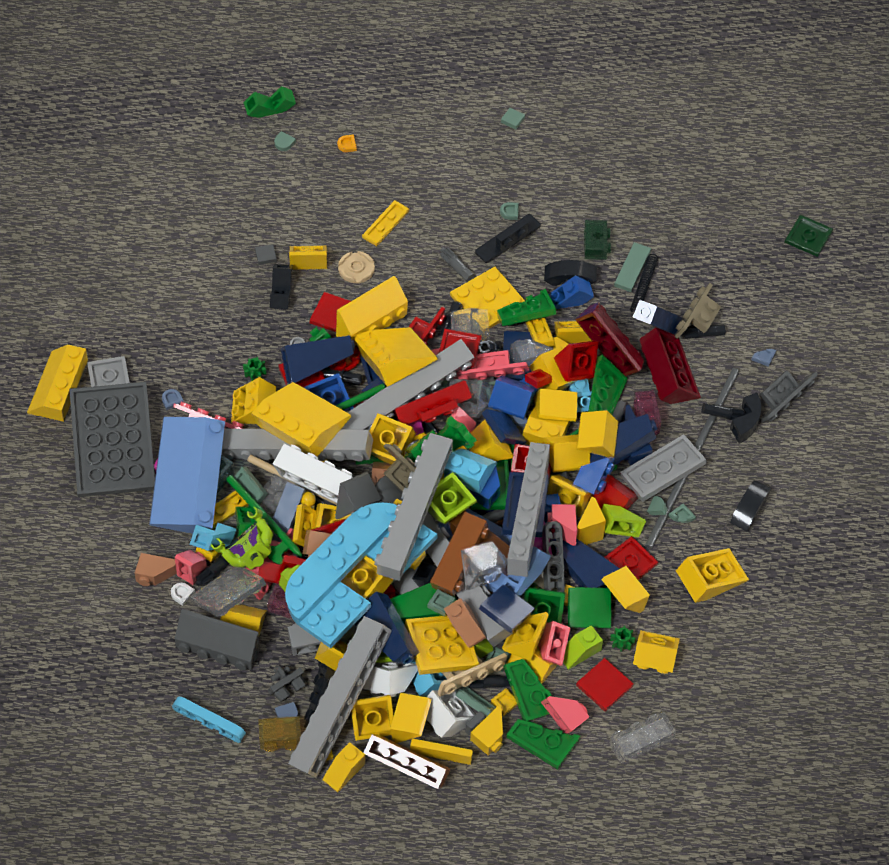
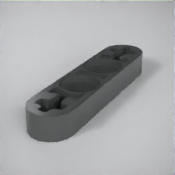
(557, 559)

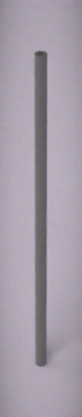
(699, 443)

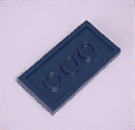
(512, 501)

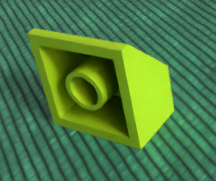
(450, 499)

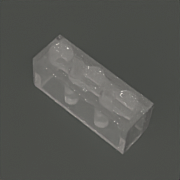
(642, 737)

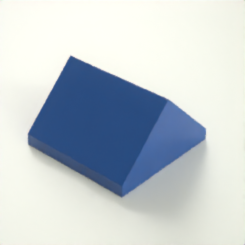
(512, 396)

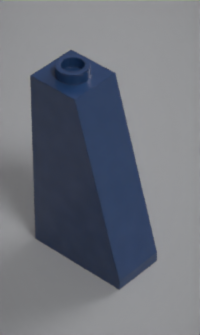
(657, 317)
(310, 357)
(631, 437)
(585, 564)
(399, 645)

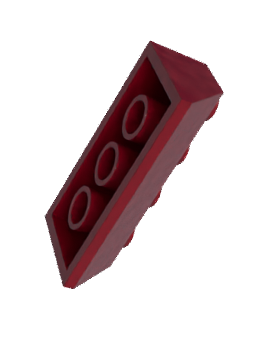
(612, 342)
(669, 367)

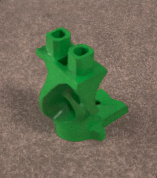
(452, 430)

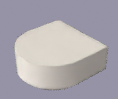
(180, 592)

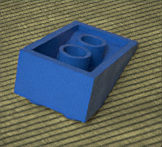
(331, 390)

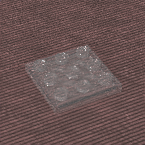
(227, 591)

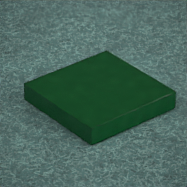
(808, 235)

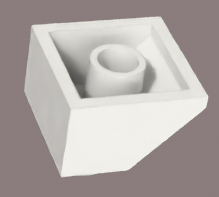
(390, 678)
(448, 714)

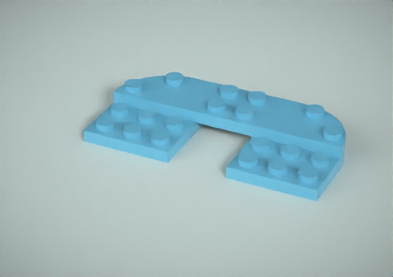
(315, 590)

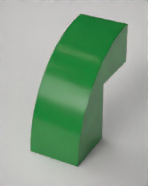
(260, 105)

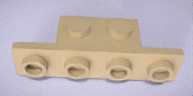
(465, 677)

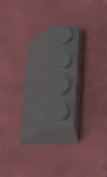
(217, 640)

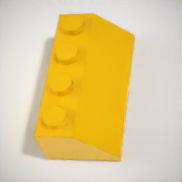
(372, 310)
(60, 374)

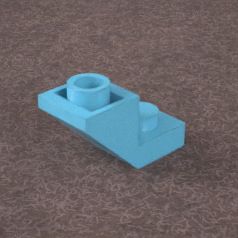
(583, 394)
(204, 537)

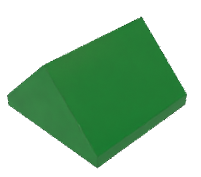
(546, 601)

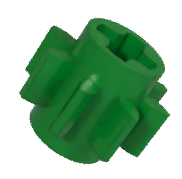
(319, 334)
(254, 368)
(620, 643)

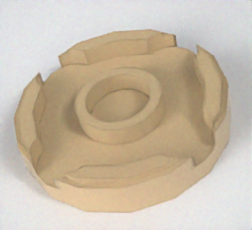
(356, 267)

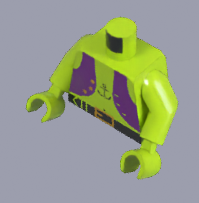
(251, 546)

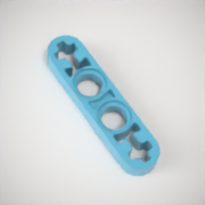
(209, 719)

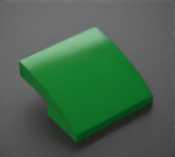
(589, 607)

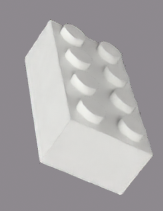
(310, 472)

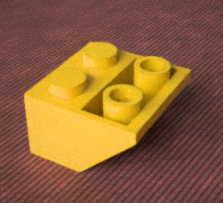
(248, 398)

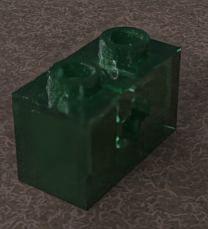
(595, 239)

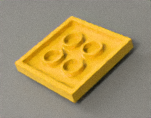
(487, 292)
(439, 646)

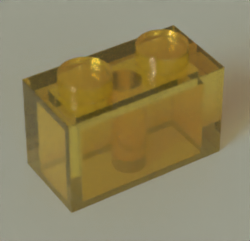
(279, 733)

